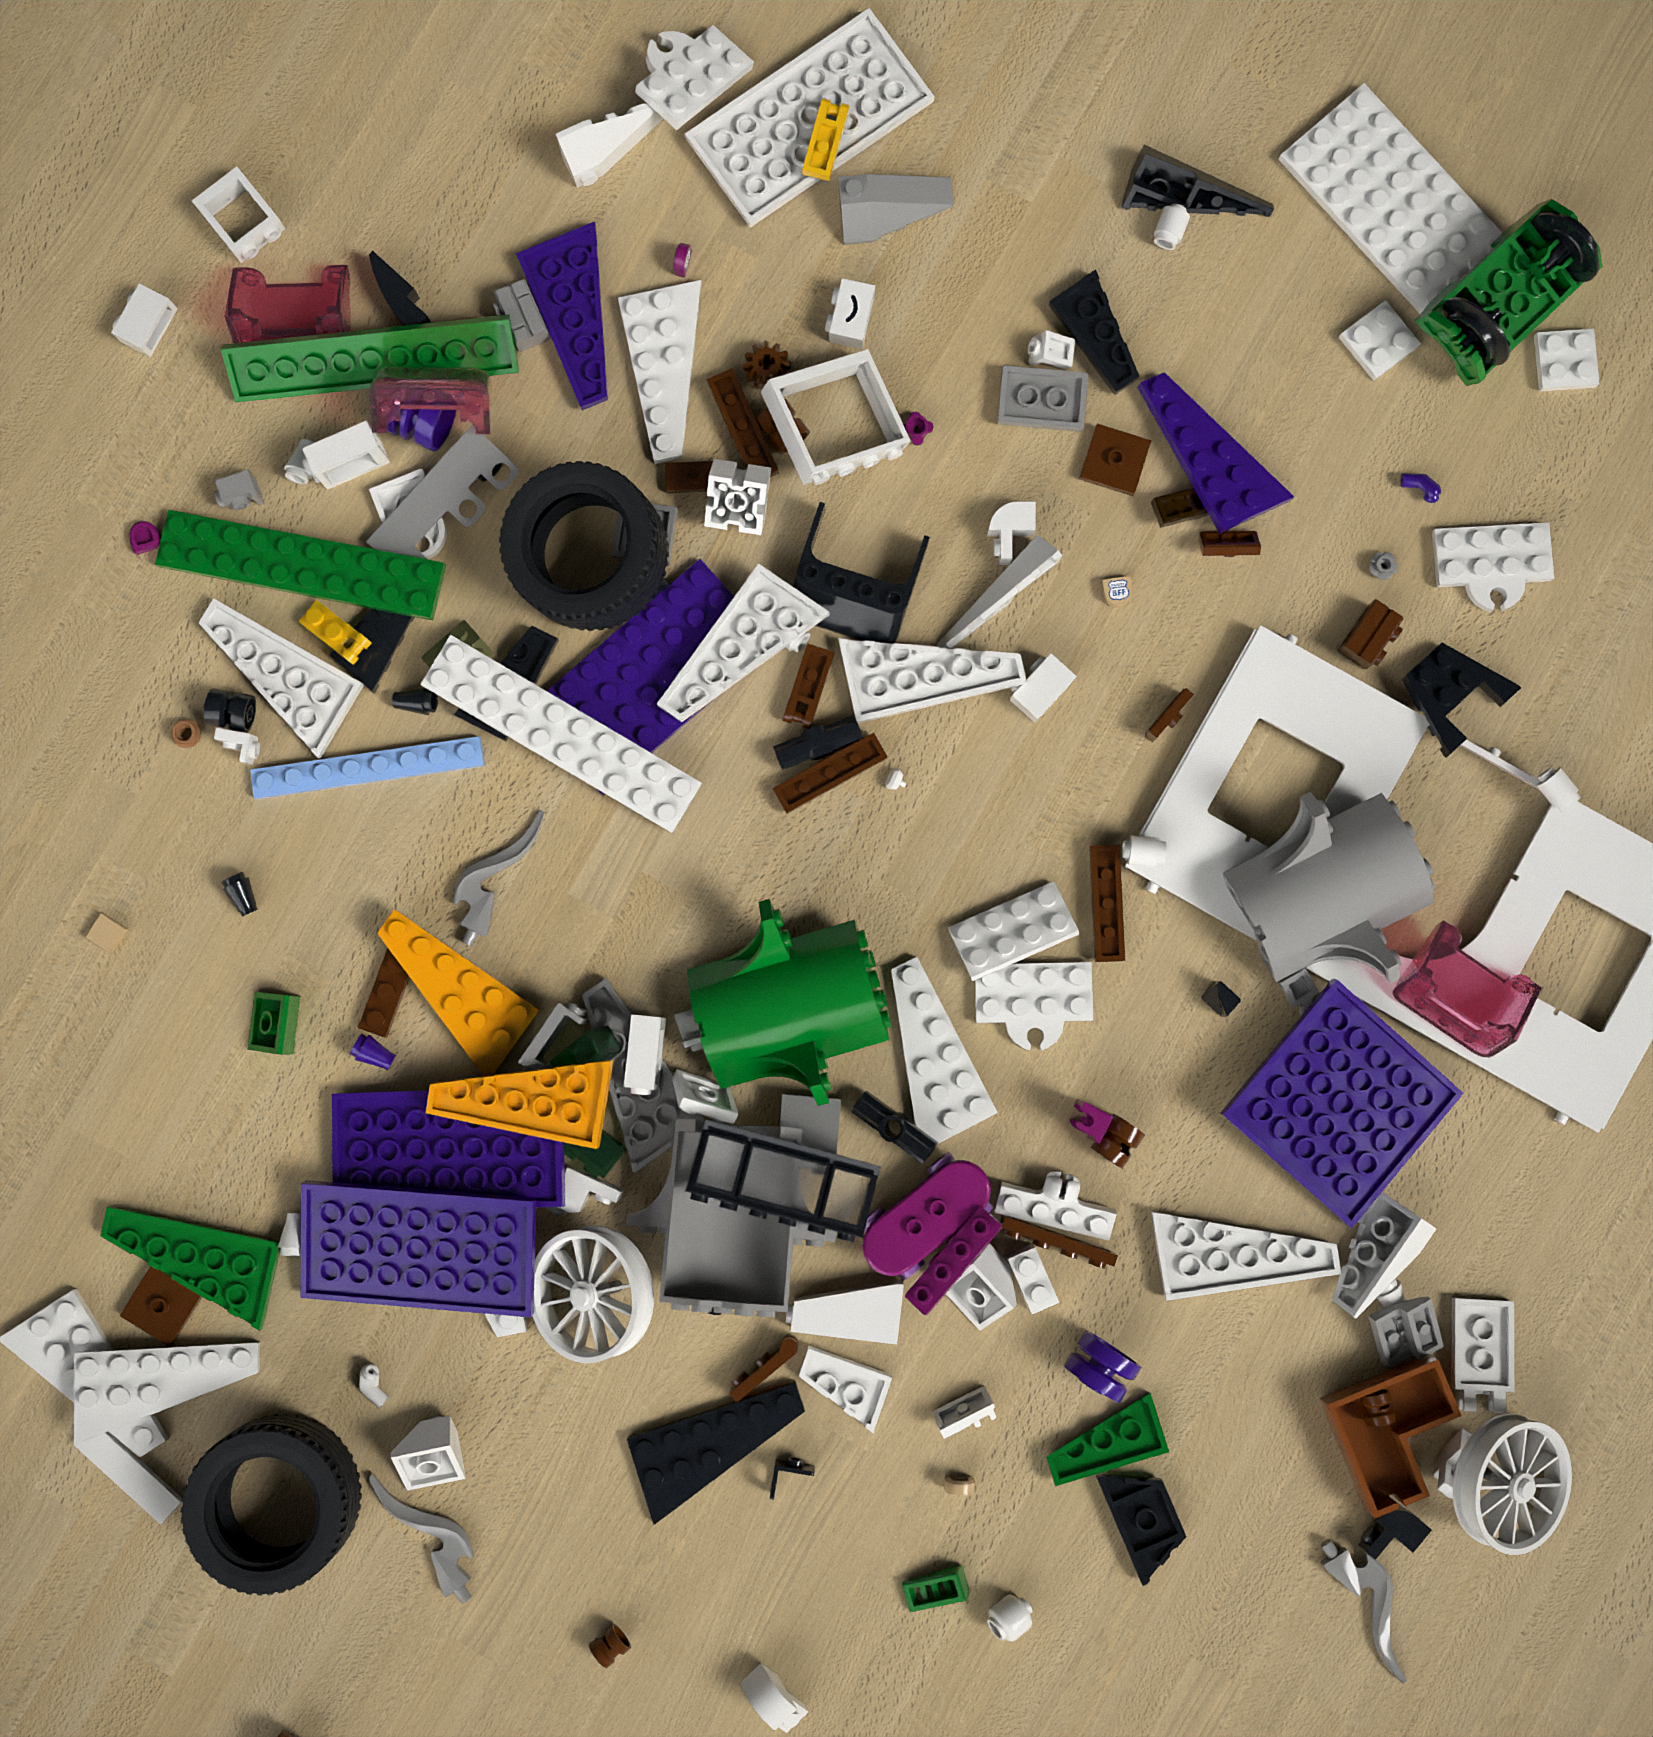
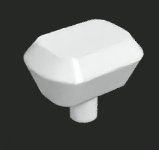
(895, 779)

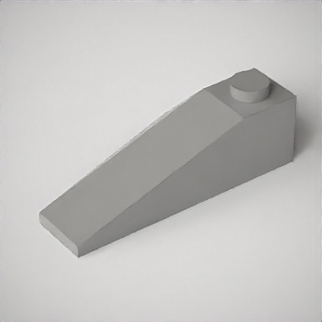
(885, 203)

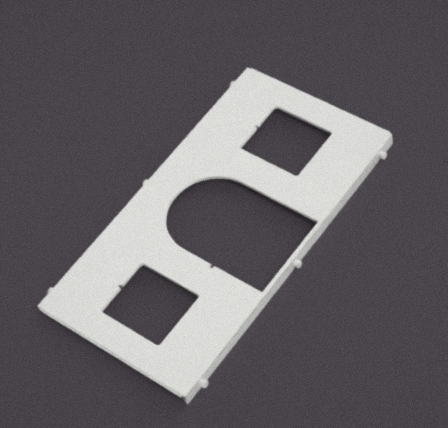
(1373, 739)

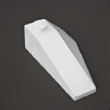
(595, 148)
(1382, 1249)

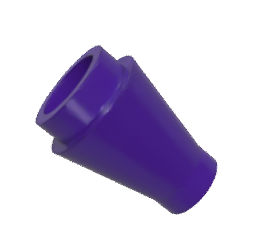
(372, 1052)

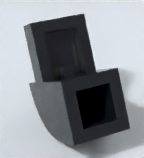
(1398, 1524)

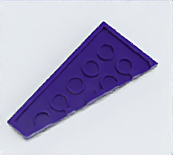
(568, 294)
(1219, 468)

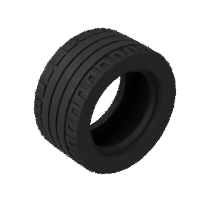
(539, 508)
(219, 1540)

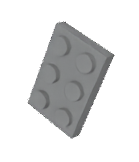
(1042, 398)

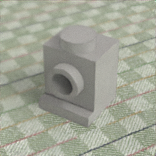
(238, 490)

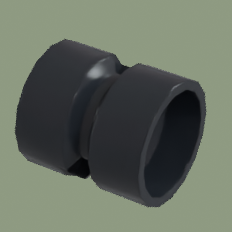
(225, 709)

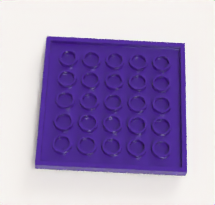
(1342, 1103)

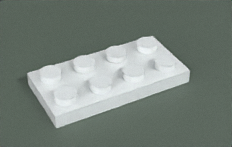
(1013, 931)

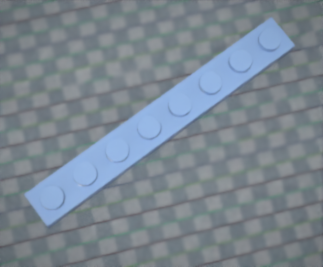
(367, 767)

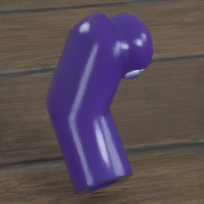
(1424, 482)

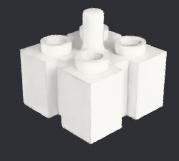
(737, 496)

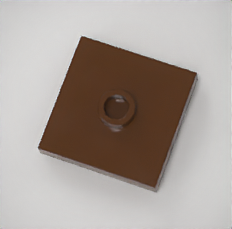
(1115, 459)
(160, 1306)

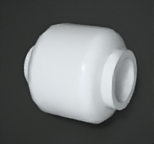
(1010, 1618)

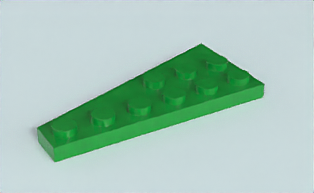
(210, 1261)

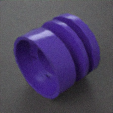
(426, 425)

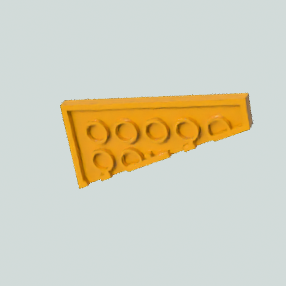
(470, 1002)
(544, 1102)

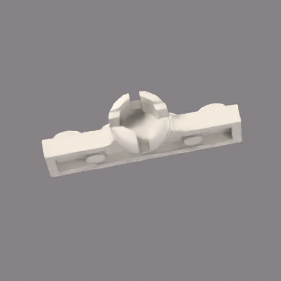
(1056, 1206)

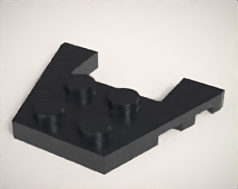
(1445, 681)

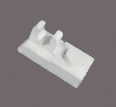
(964, 1411)

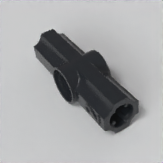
(818, 742)
(878, 1116)

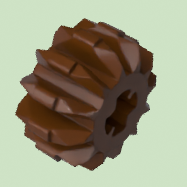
(756, 361)

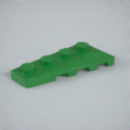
(1115, 1442)

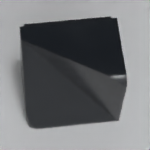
(1221, 998)

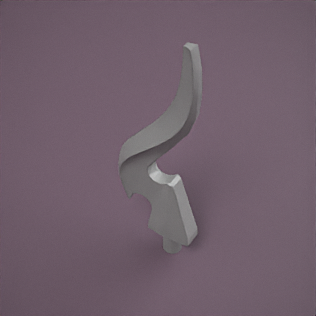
(469, 884)
(454, 1538)
(1356, 1578)

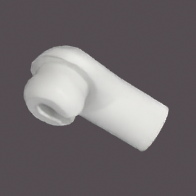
(370, 1385)

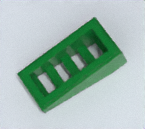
(939, 1599)

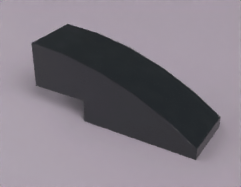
(397, 292)

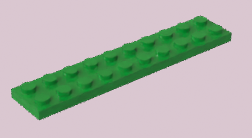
(353, 357)
(300, 565)

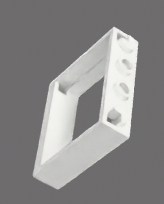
(879, 400)

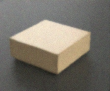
(106, 933)

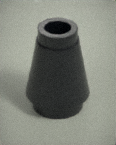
(416, 700)
(240, 893)

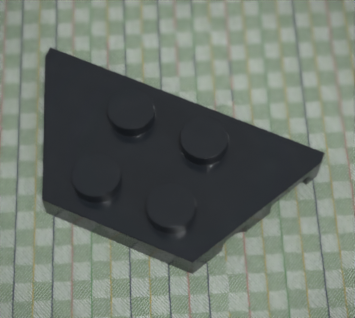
(1143, 1519)

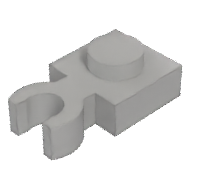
(1299, 989)

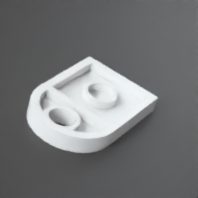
(392, 493)

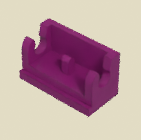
(1095, 1121)

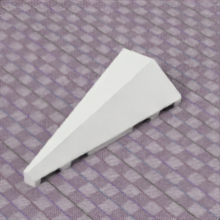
(1026, 568)

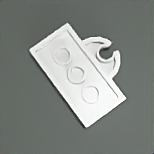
(690, 73)
(1492, 560)
(1035, 997)

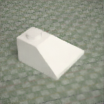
(985, 1289)
(429, 1454)

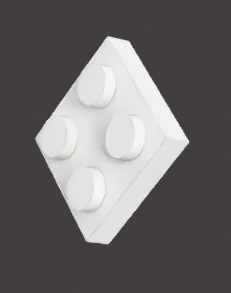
(1379, 340)
(1566, 359)
(704, 1097)

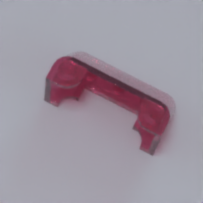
(287, 310)
(430, 389)
(1464, 995)

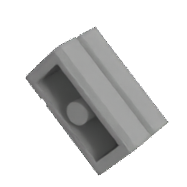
(525, 317)

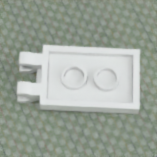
(1482, 1352)

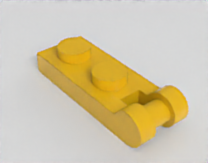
(825, 140)
(334, 631)

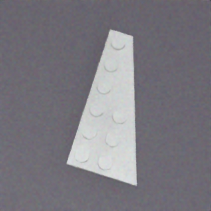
(751, 630)
(909, 677)
(294, 682)
(1217, 1257)
(49, 1345)
(135, 1383)

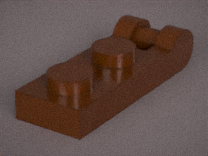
(809, 685)
(764, 1368)

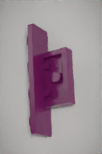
(953, 1260)

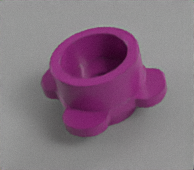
(925, 427)

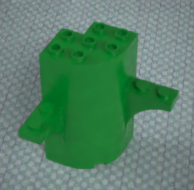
(788, 1004)

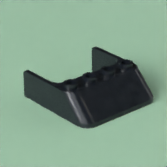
(856, 603)

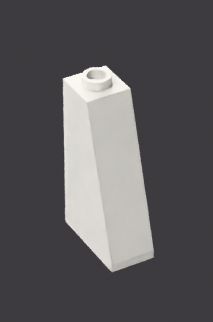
(851, 1313)

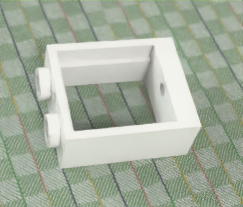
(222, 194)
(345, 455)
(644, 1054)

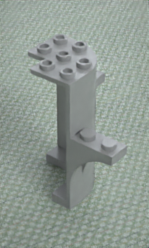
(1333, 887)
(719, 1253)

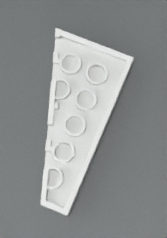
(662, 347)
(940, 1075)

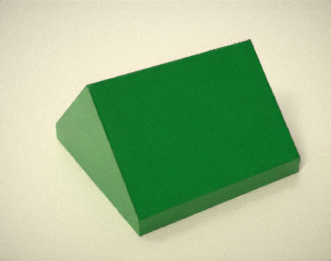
(273, 1023)

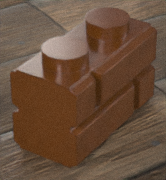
(1371, 634)

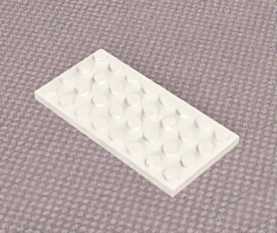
(763, 136)
(1391, 197)

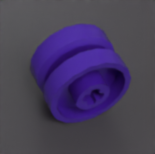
(1102, 1366)

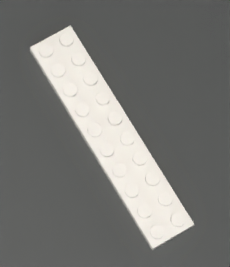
(561, 734)

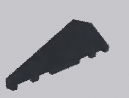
(1163, 181)

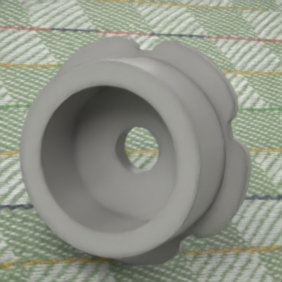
(1380, 572)

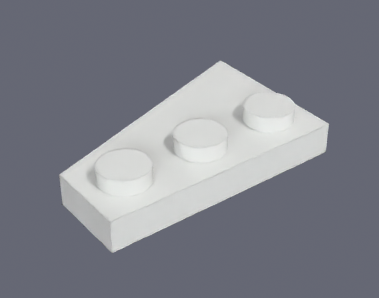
(847, 1383)

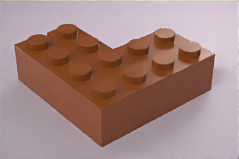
(1381, 1455)

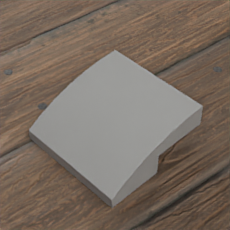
(1406, 1331)

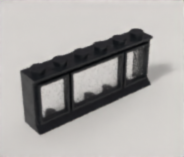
(782, 1180)

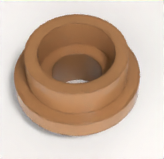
(178, 730)

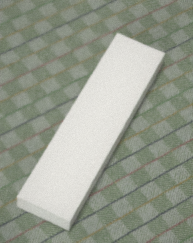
(131, 1475)

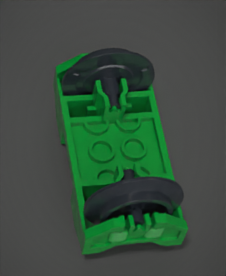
(1511, 289)

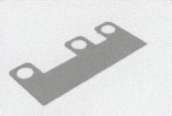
(442, 491)

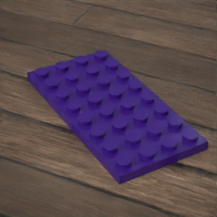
(641, 659)
(396, 1144)
(418, 1248)

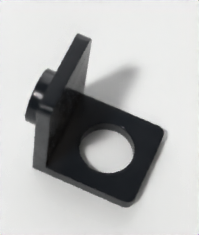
(792, 1465)

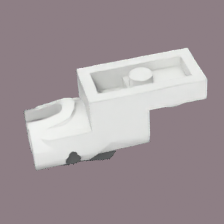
(578, 1189)

